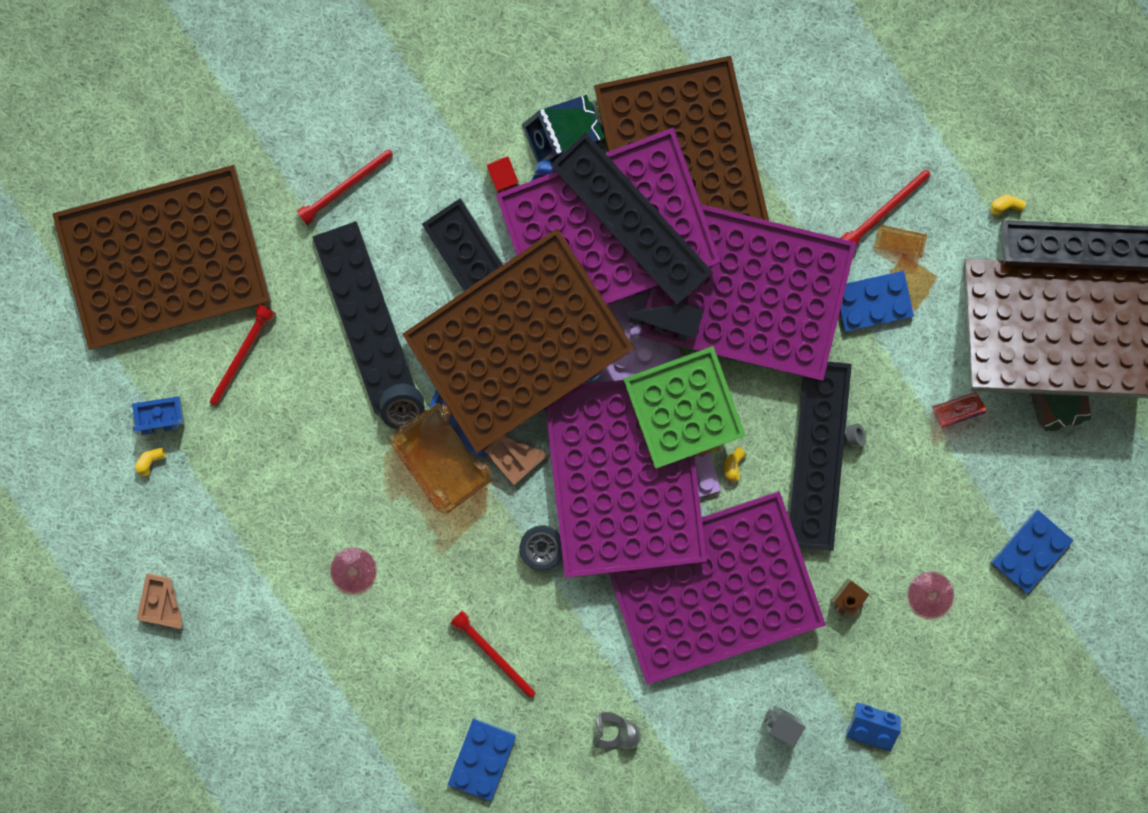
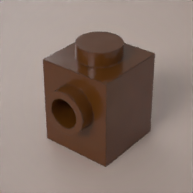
(849, 598)

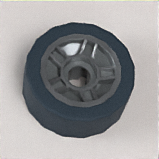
(397, 396)
(536, 559)

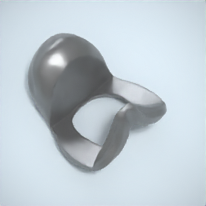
(627, 737)

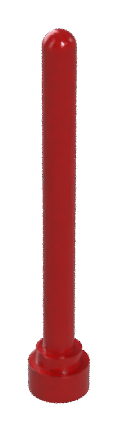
(886, 209)
(310, 212)
(263, 316)
(462, 622)

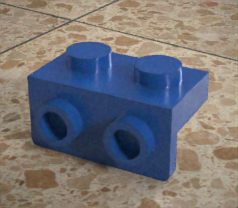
(158, 414)
(874, 727)

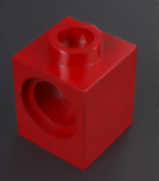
(503, 174)

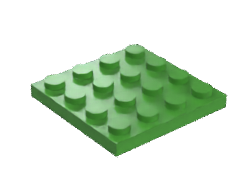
(684, 407)

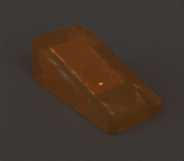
(900, 241)

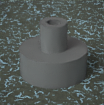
(855, 435)

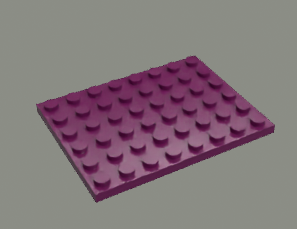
(659, 174)
(769, 297)
(608, 493)
(737, 601)

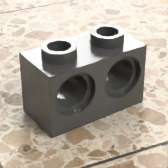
(784, 725)

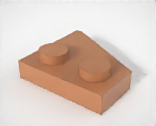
(514, 457)
(159, 602)

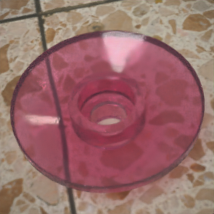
(364, 565)
(919, 594)

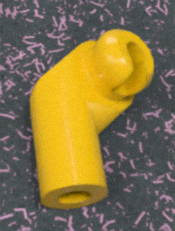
(1005, 202)
(146, 459)
(731, 465)

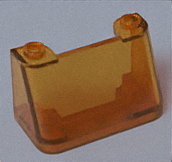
(439, 459)

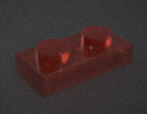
(959, 409)

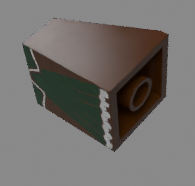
(1060, 410)

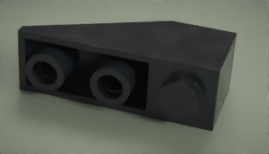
(672, 317)

